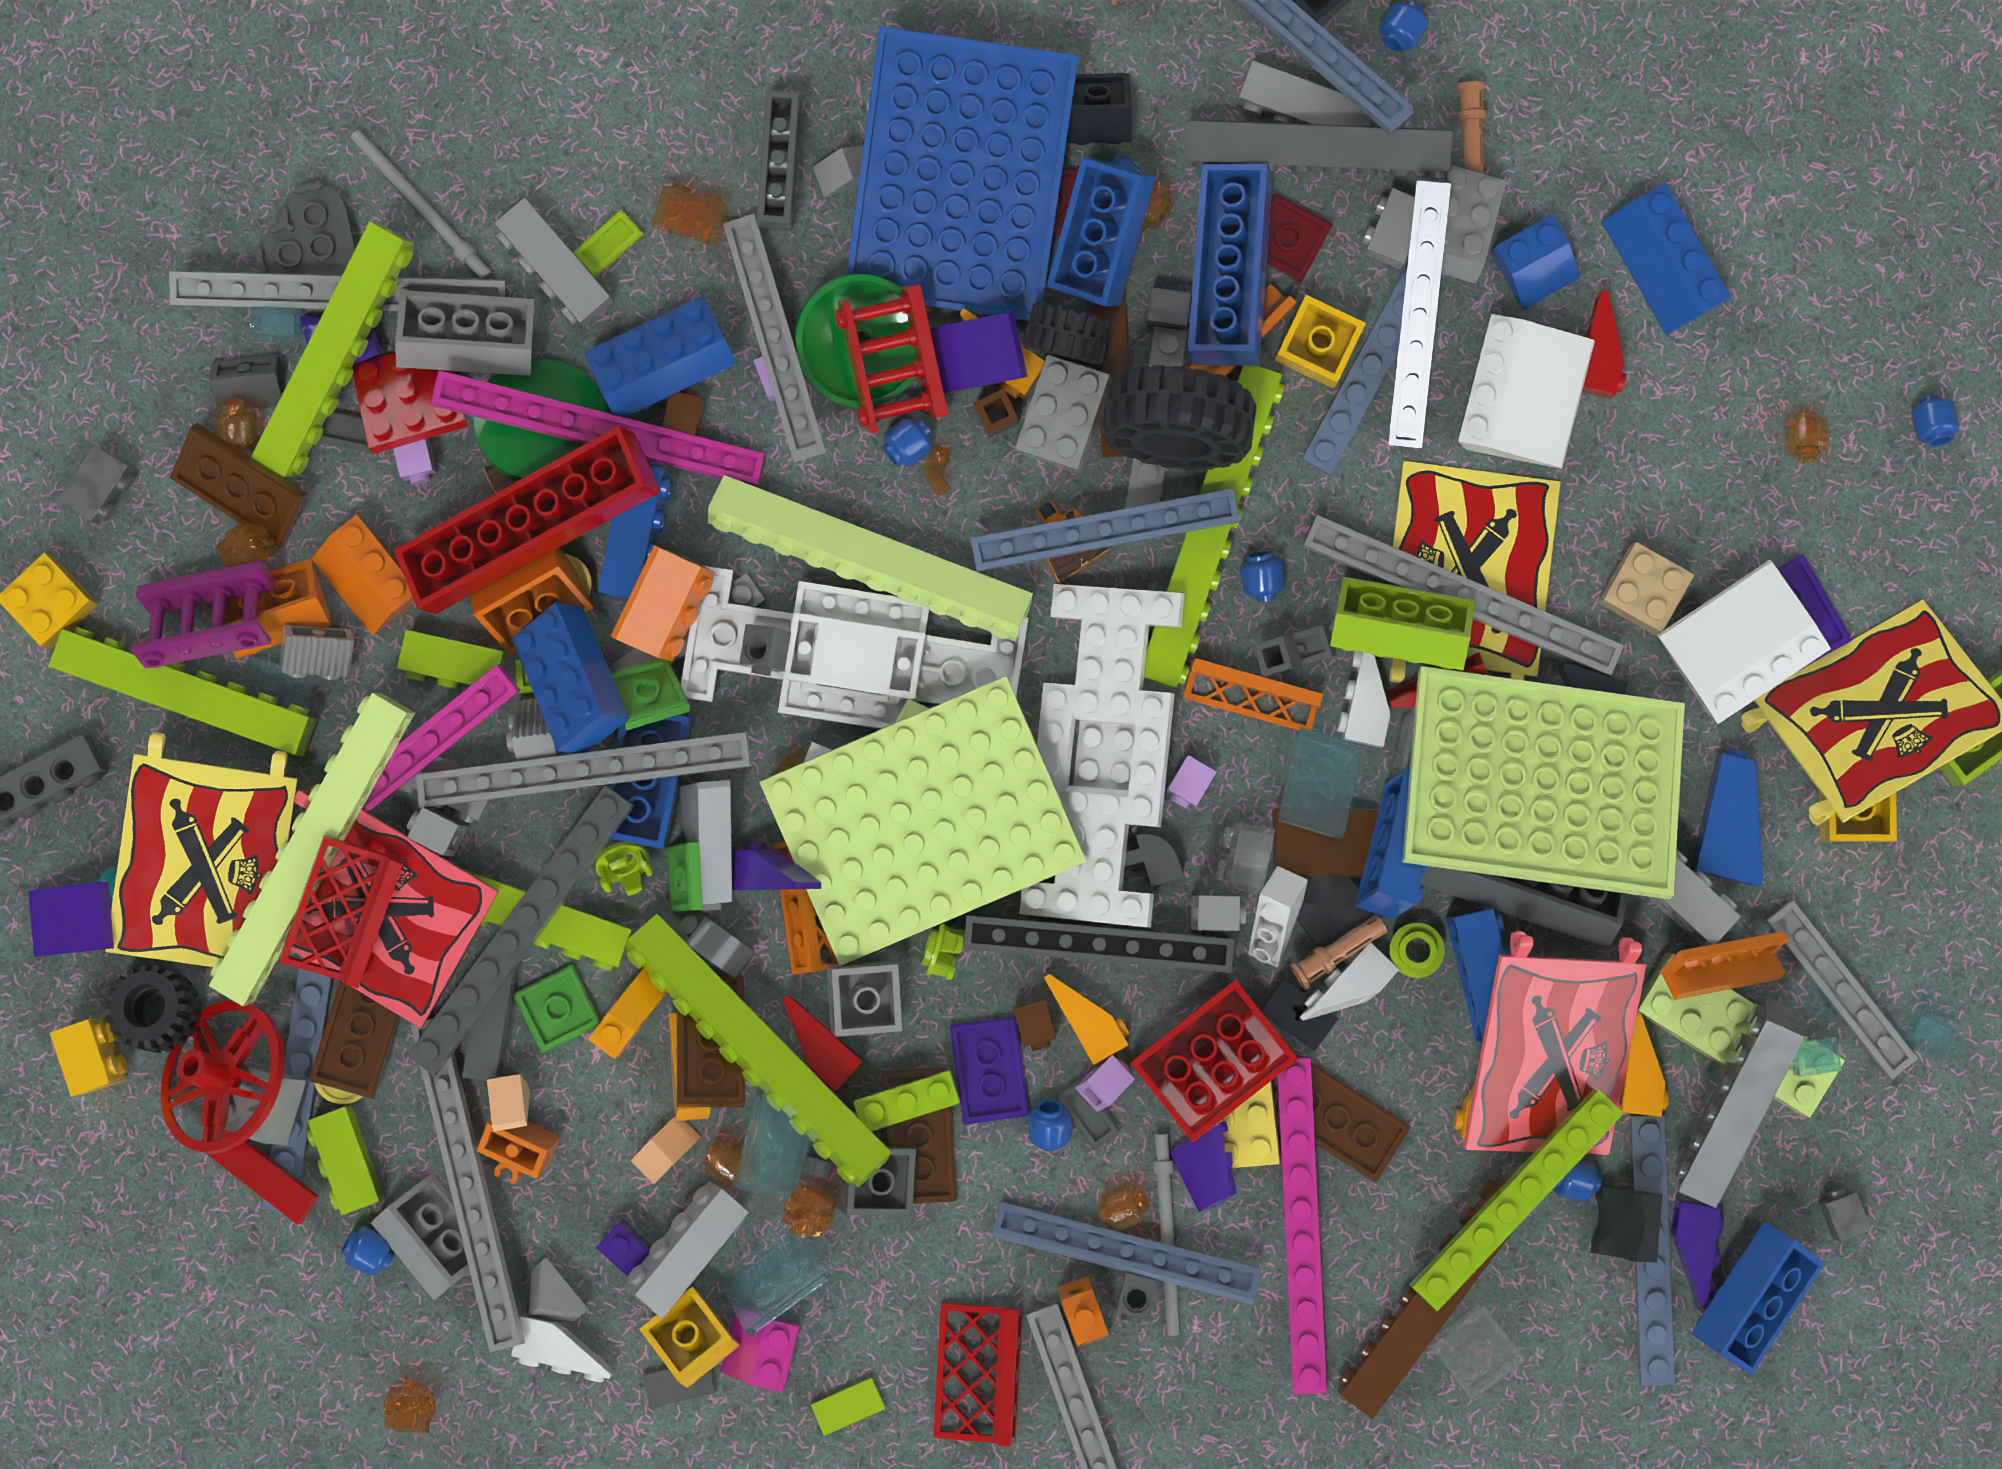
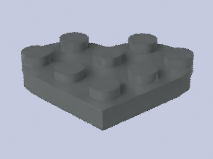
(312, 234)

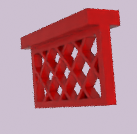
(370, 916)
(1006, 1379)

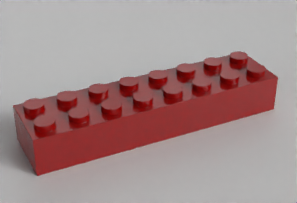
(527, 520)

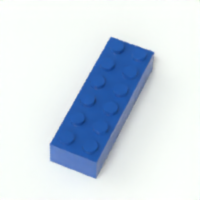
(1230, 265)

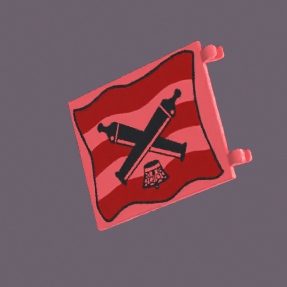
(424, 926)
(1550, 1041)

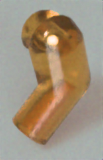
(934, 469)
(791, 759)

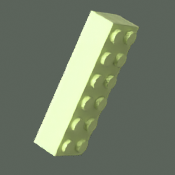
(1712, 1027)

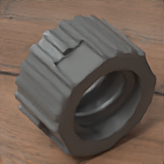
(818, 1166)

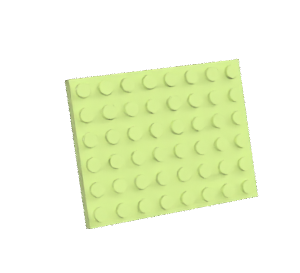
(1544, 783)
(923, 820)

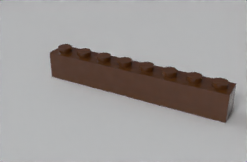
(1406, 1332)

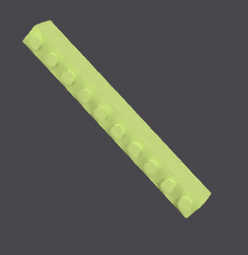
(869, 558)
(331, 813)

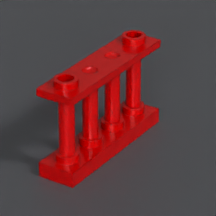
(923, 368)

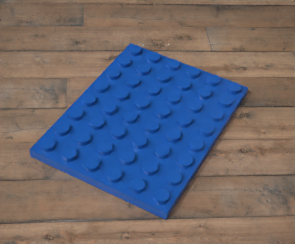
(962, 169)

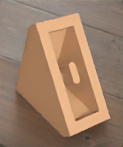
(508, 1102)
(665, 1149)

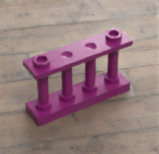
(197, 590)

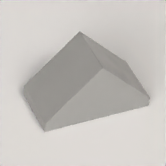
(839, 170)
(552, 1295)

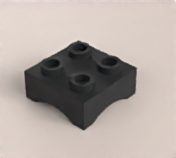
(1330, 909)
(1627, 1224)

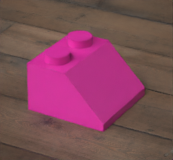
(765, 1356)

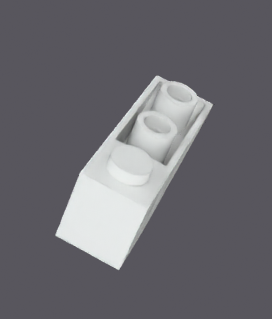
(1368, 708)
(1276, 915)
(1354, 984)
(555, 1345)

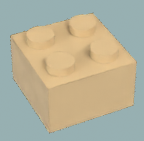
(1645, 588)

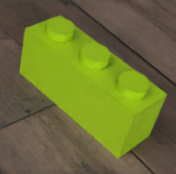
(446, 659)
(907, 1100)
(344, 1160)

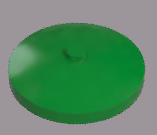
(824, 349)
(521, 451)

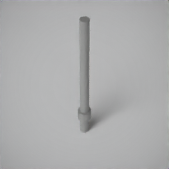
(462, 250)
(1163, 1168)

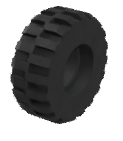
(1178, 417)

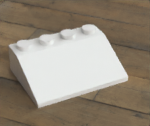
(1526, 391)
(1743, 642)

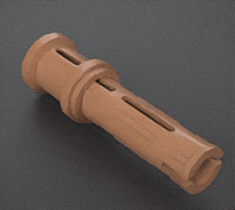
(1472, 118)
(1325, 959)

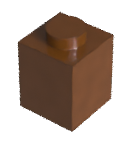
(684, 412)
(996, 413)
(1035, 1024)

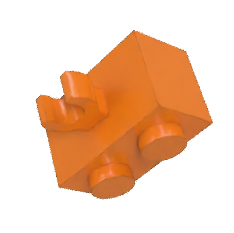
(519, 1149)

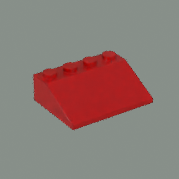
(1213, 1060)

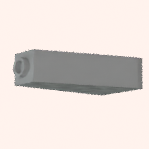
(708, 821)

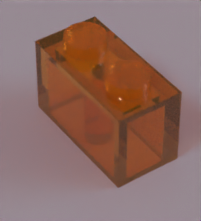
(690, 214)

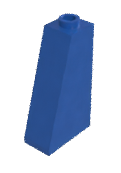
(1730, 823)

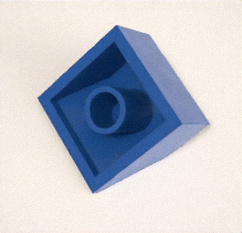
(1536, 261)

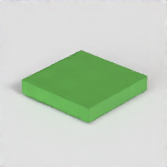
(650, 692)
(684, 877)
(557, 1008)

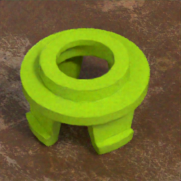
(613, 866)
(938, 943)
(1398, 945)

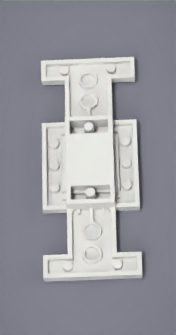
(845, 643)
(1118, 749)

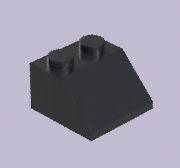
(1101, 109)

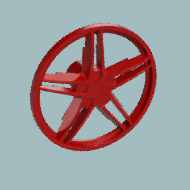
(219, 1075)

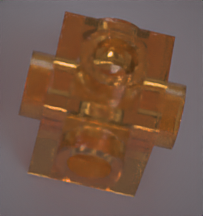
(246, 545)
(809, 1211)
(409, 1408)

